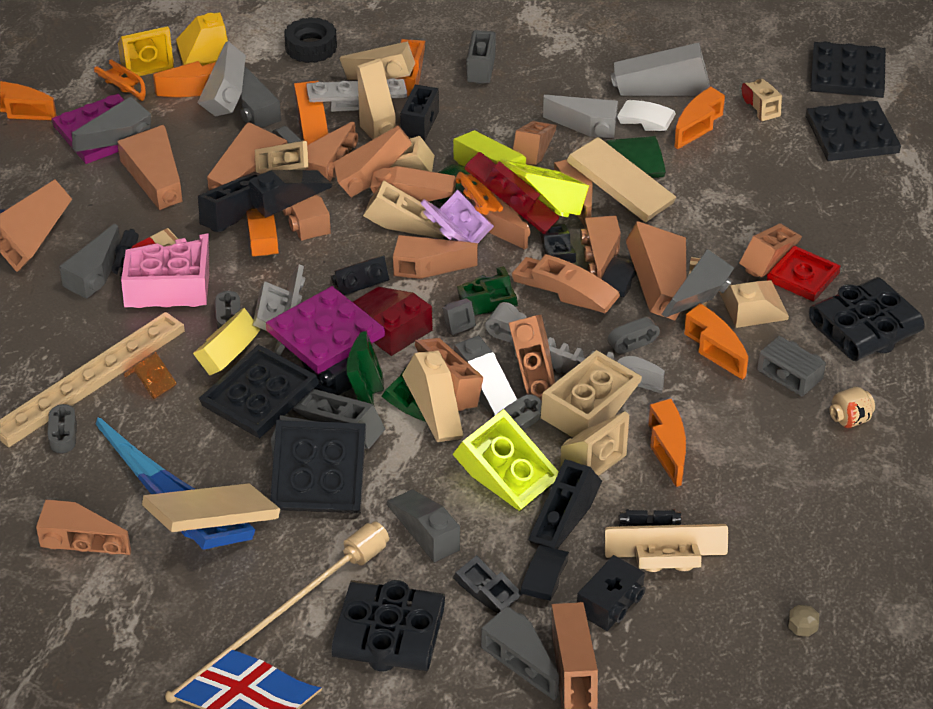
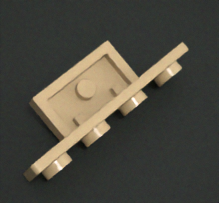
(667, 544)

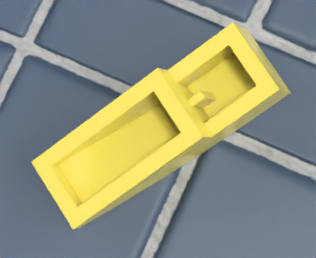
(227, 342)

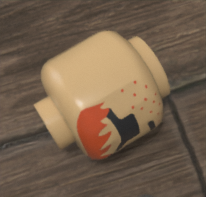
(852, 407)

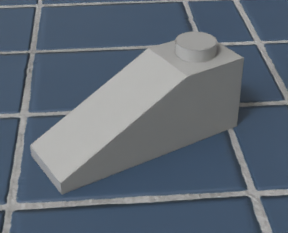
(224, 82)
(583, 115)

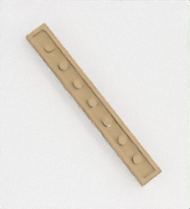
(89, 377)

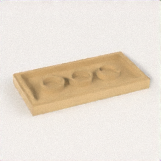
(621, 179)
(210, 507)

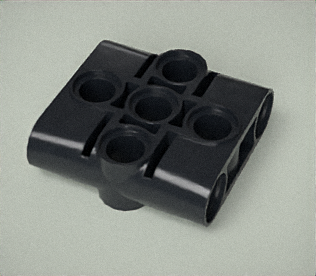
(866, 318)
(388, 625)

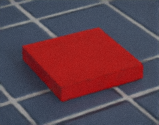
(803, 273)

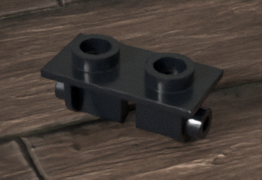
(361, 275)
(641, 518)

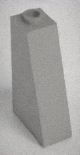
(663, 73)

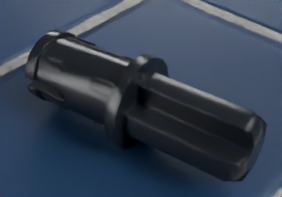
(128, 240)

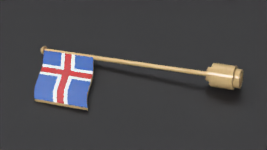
(250, 683)

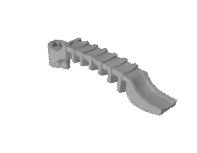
(562, 359)

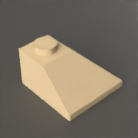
(754, 303)
(599, 445)

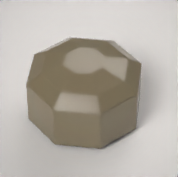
(803, 620)

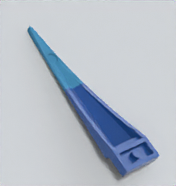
(159, 480)

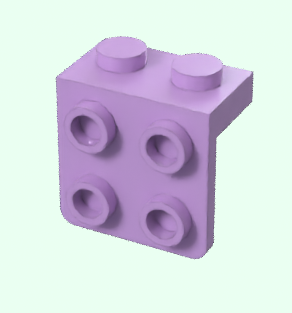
(458, 219)

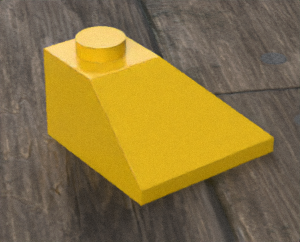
(202, 39)
(147, 51)

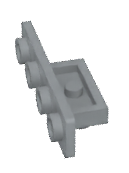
(344, 94)
(275, 301)

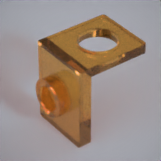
(153, 375)

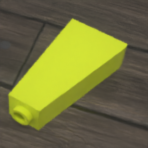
(471, 143)

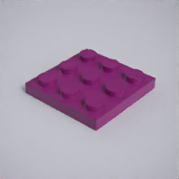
(72, 120)
(323, 329)

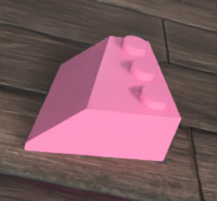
(167, 274)

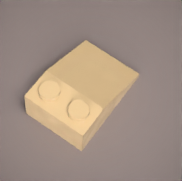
(588, 394)

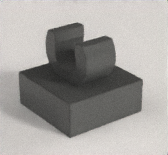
(458, 316)

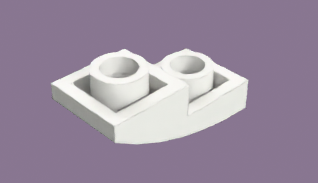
(651, 115)

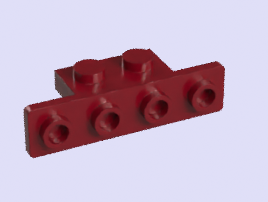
(512, 191)

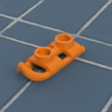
(126, 84)
(477, 192)

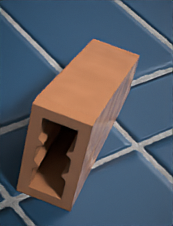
(240, 156)
(152, 165)
(29, 222)
(659, 264)
(574, 657)

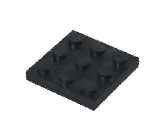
(848, 69)
(853, 130)
(259, 391)
(318, 466)

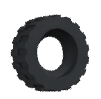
(310, 51)

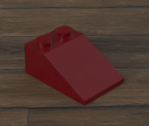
(400, 313)

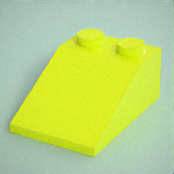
(556, 189)
(506, 461)

